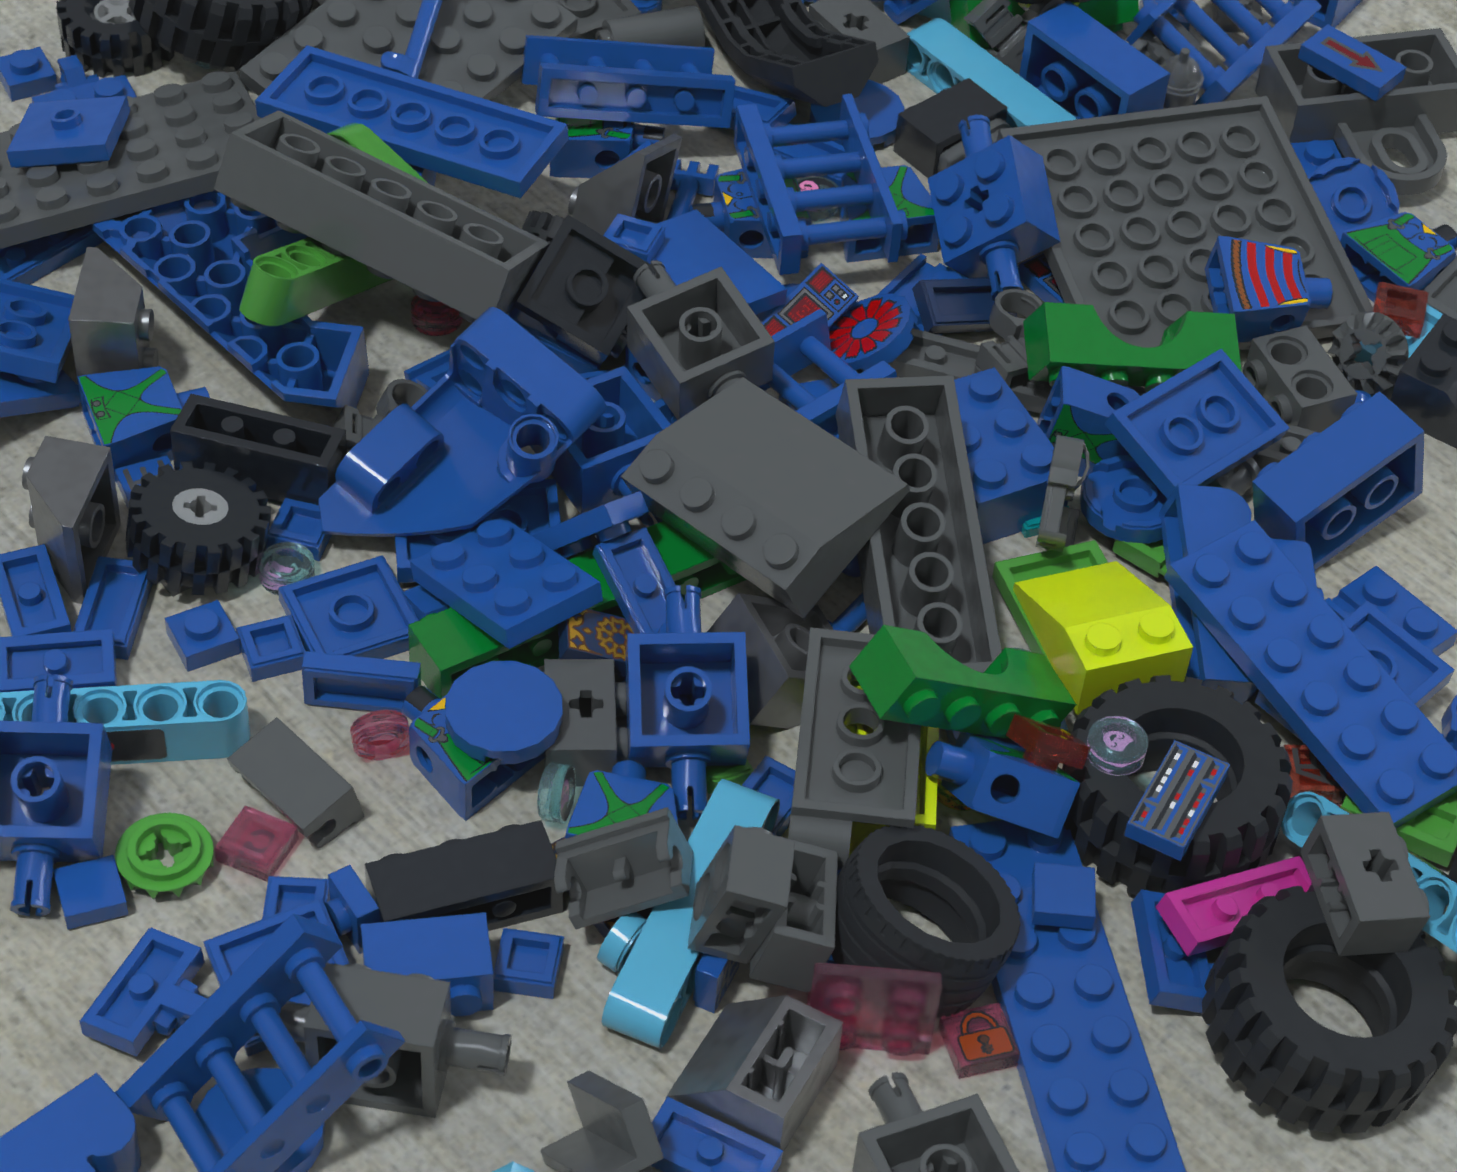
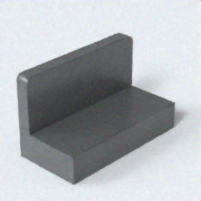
(614, 1131)

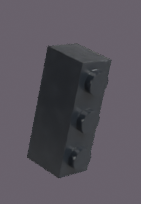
(274, 450)
(493, 873)

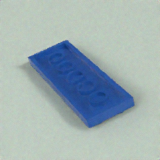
(418, 120)
(1317, 674)

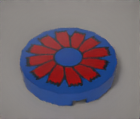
(874, 331)

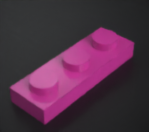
(1209, 911)

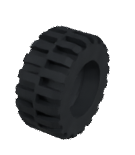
(218, 30)
(1237, 828)
(1299, 1062)

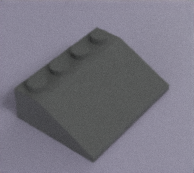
(765, 492)

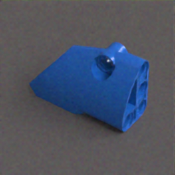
(461, 442)

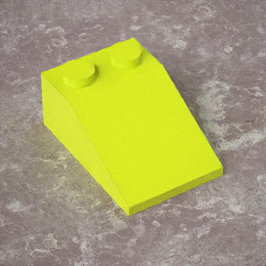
(1103, 629)

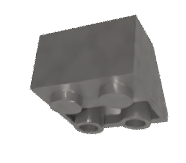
(762, 1066)

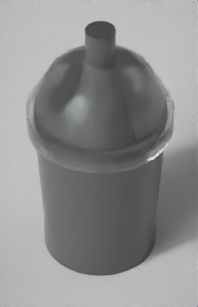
(1184, 80)

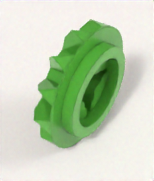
(183, 839)

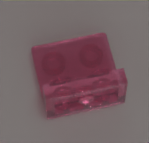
(878, 1006)

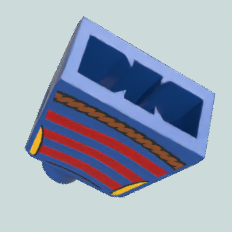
(1262, 286)

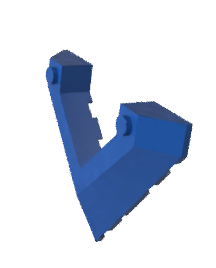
(201, 261)

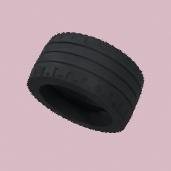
(943, 883)

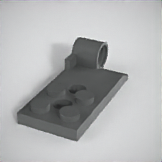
(846, 773)

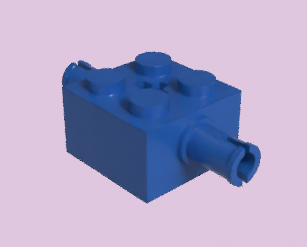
(992, 207)
(594, 463)
(692, 663)
(68, 817)

